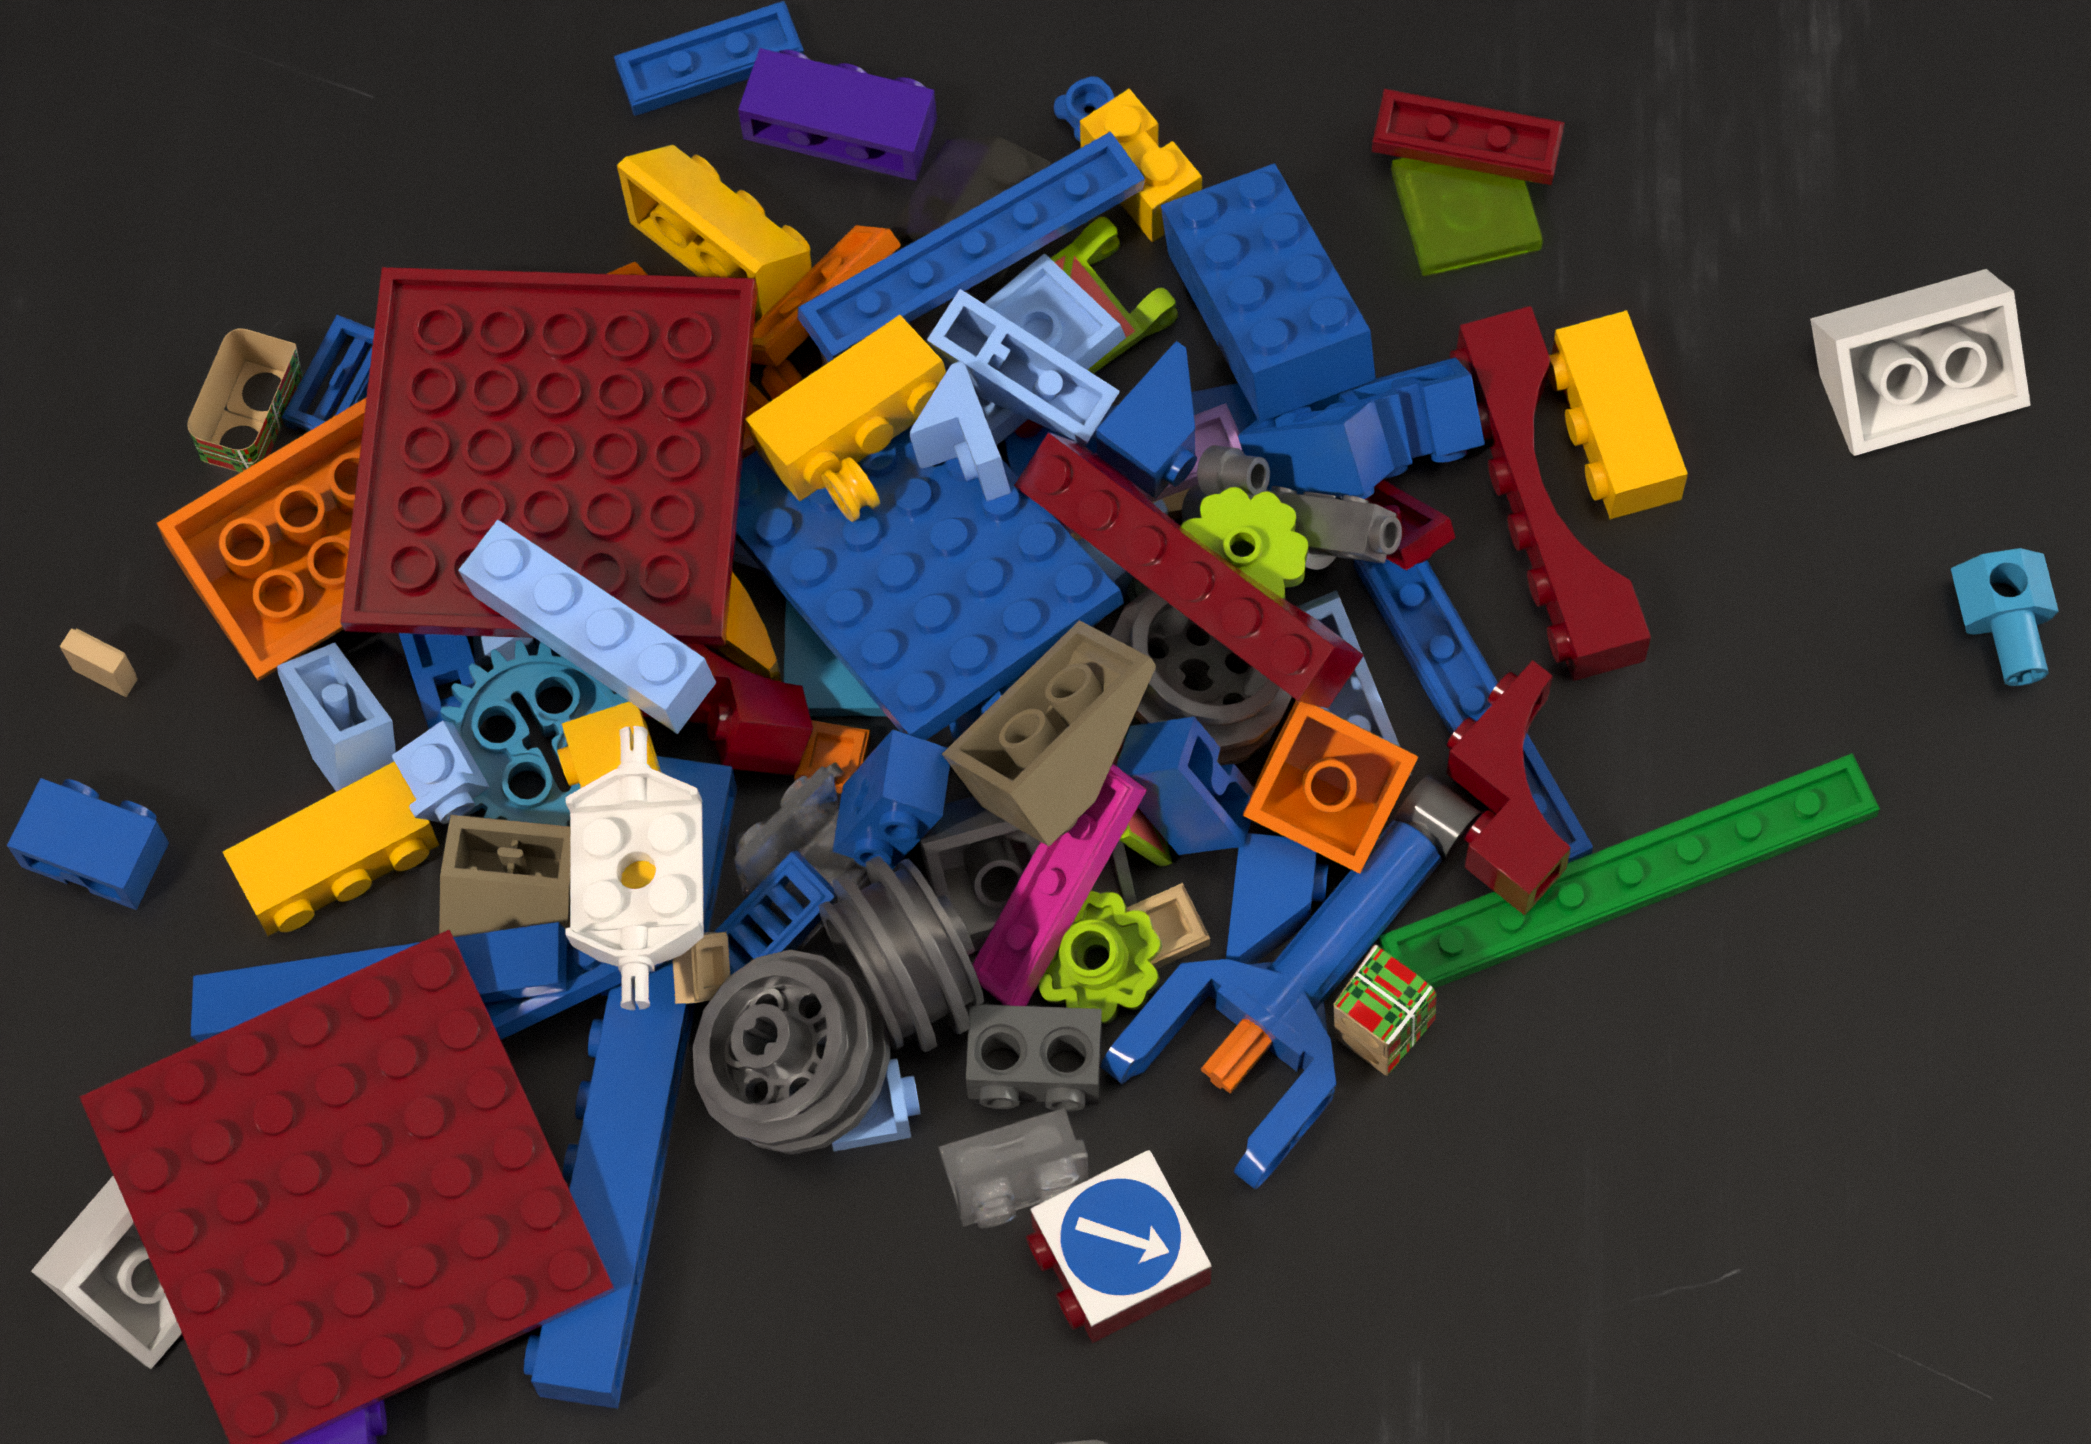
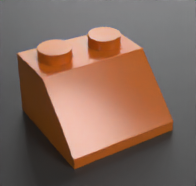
(1329, 785)

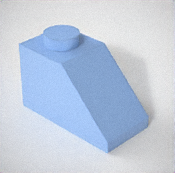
(338, 716)

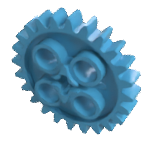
(504, 760)

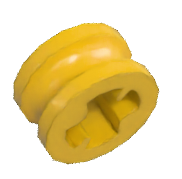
(850, 489)

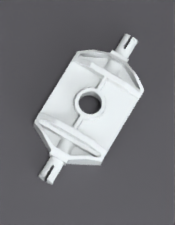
(626, 820)

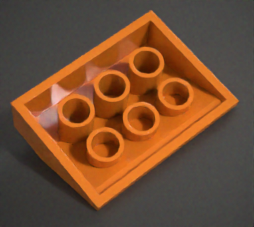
(276, 544)

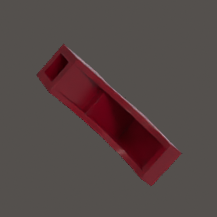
(753, 718)
(1516, 847)

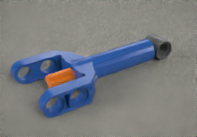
(1283, 1001)

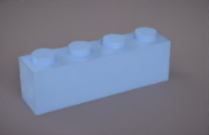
(587, 626)

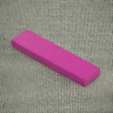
(1053, 894)

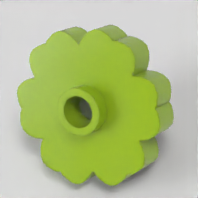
(1256, 528)
(1127, 972)

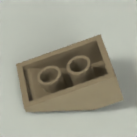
(1054, 733)

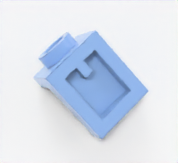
(440, 774)
(888, 1115)

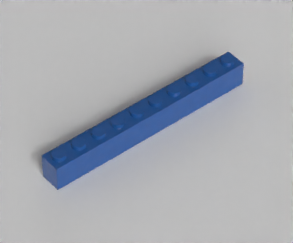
(626, 1141)

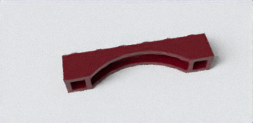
(1214, 594)
(1589, 604)

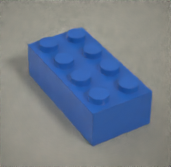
(1268, 292)

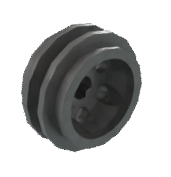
(1198, 678)
(905, 949)
(761, 1033)

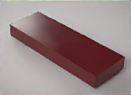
(1467, 137)

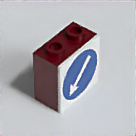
(1118, 1247)

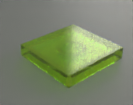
(1464, 215)

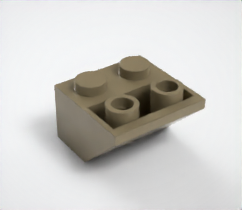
(504, 875)

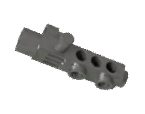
(1331, 525)

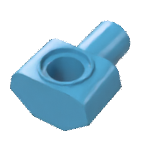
(2009, 618)

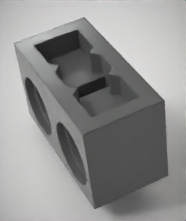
(1035, 1037)

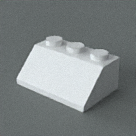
(1922, 360)
(110, 1278)

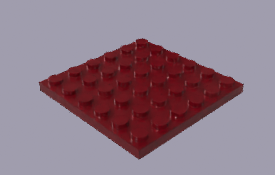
(570, 412)
(346, 1195)

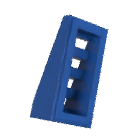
(745, 943)

